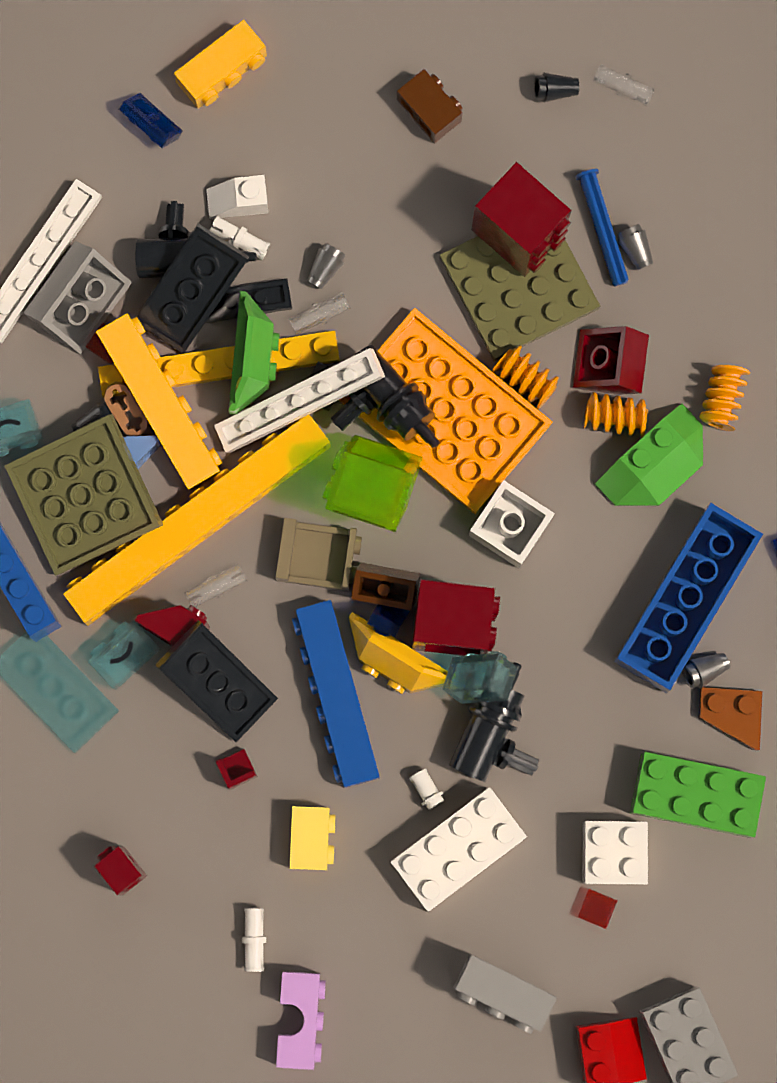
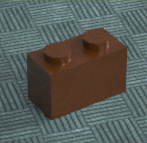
(430, 105)
(385, 586)

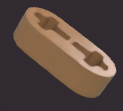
(120, 412)

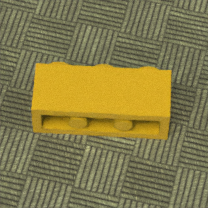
(221, 65)

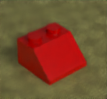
(611, 1051)

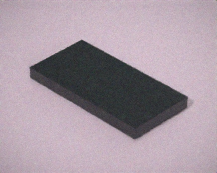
(191, 288)
(216, 681)

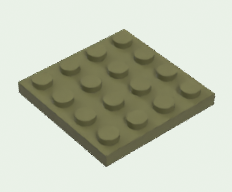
(517, 308)
(83, 495)

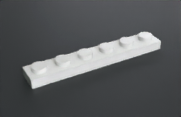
(45, 253)
(299, 400)

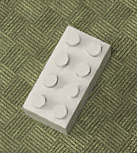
(458, 849)

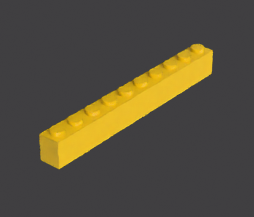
(197, 519)

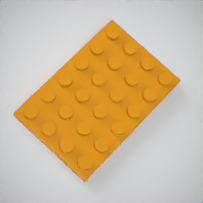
(477, 418)

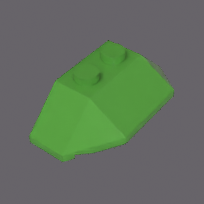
(252, 355)
(656, 462)

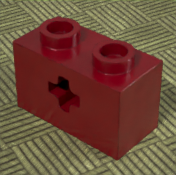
(119, 869)

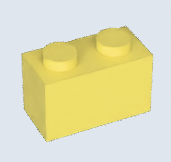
(311, 838)

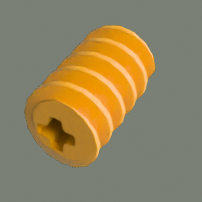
(526, 375)
(722, 396)
(616, 414)

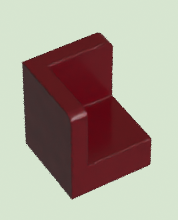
(236, 769)

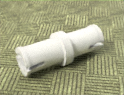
(240, 237)
(253, 939)

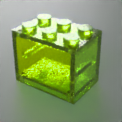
(372, 482)

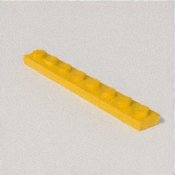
(218, 363)

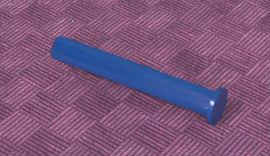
(603, 226)

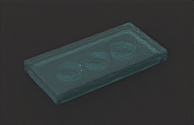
(56, 690)

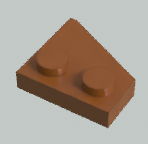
(734, 713)

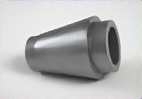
(636, 246)
(326, 264)
(705, 669)

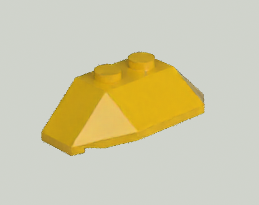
(394, 660)

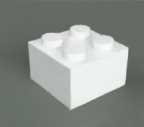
(511, 524)
(614, 852)

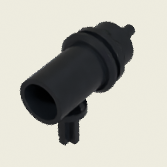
(156, 254)
(397, 403)
(485, 738)

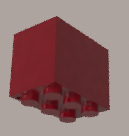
(521, 220)
(455, 618)

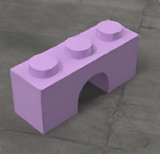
(304, 992)

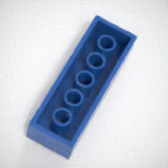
(688, 598)

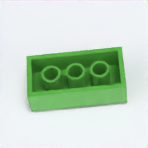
(698, 795)

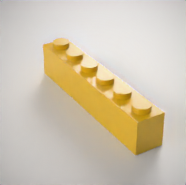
(158, 400)

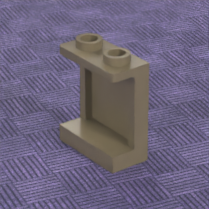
(317, 555)

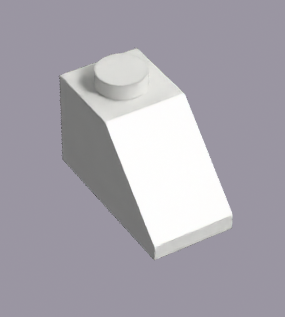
(238, 197)

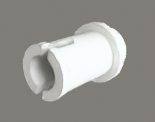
(427, 789)

